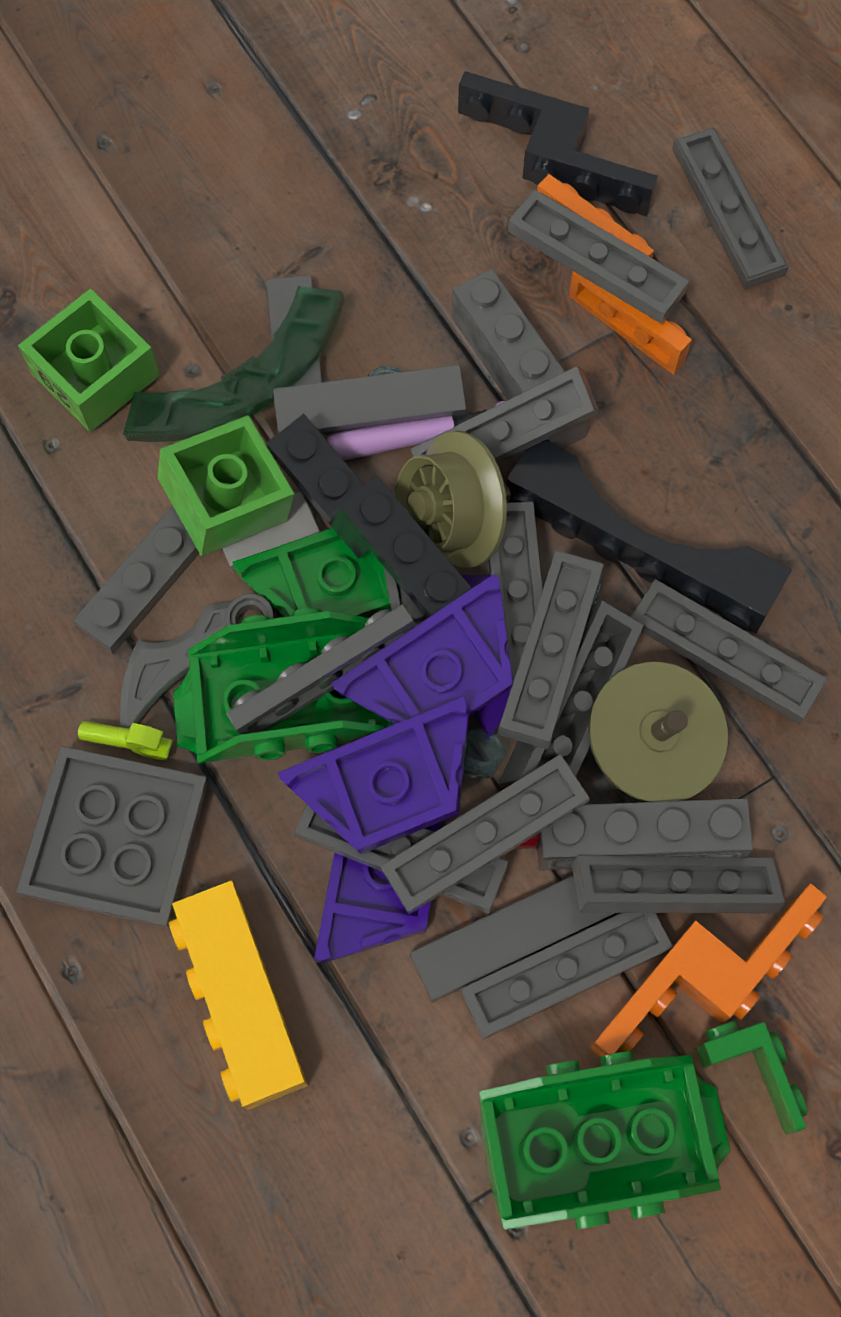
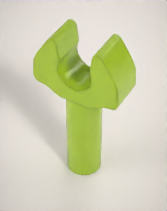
(139, 738)

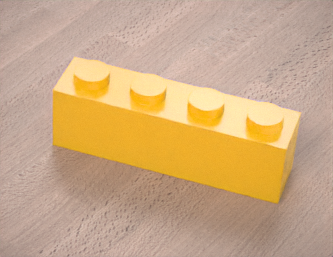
(238, 996)

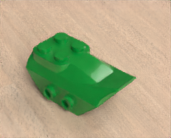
(251, 659)
(601, 1140)

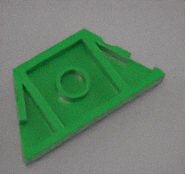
(318, 575)

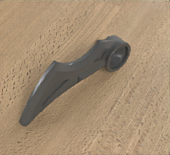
(160, 665)

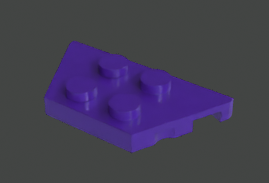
(438, 661)
(389, 779)
(363, 911)

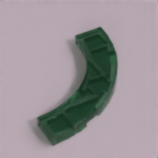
(248, 387)

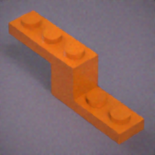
(661, 342)
(712, 973)

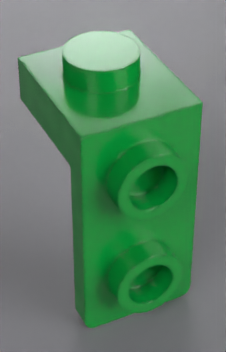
(730, 1042)

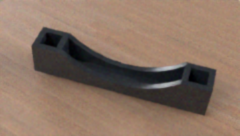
(731, 581)

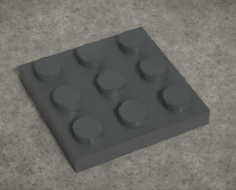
(113, 837)

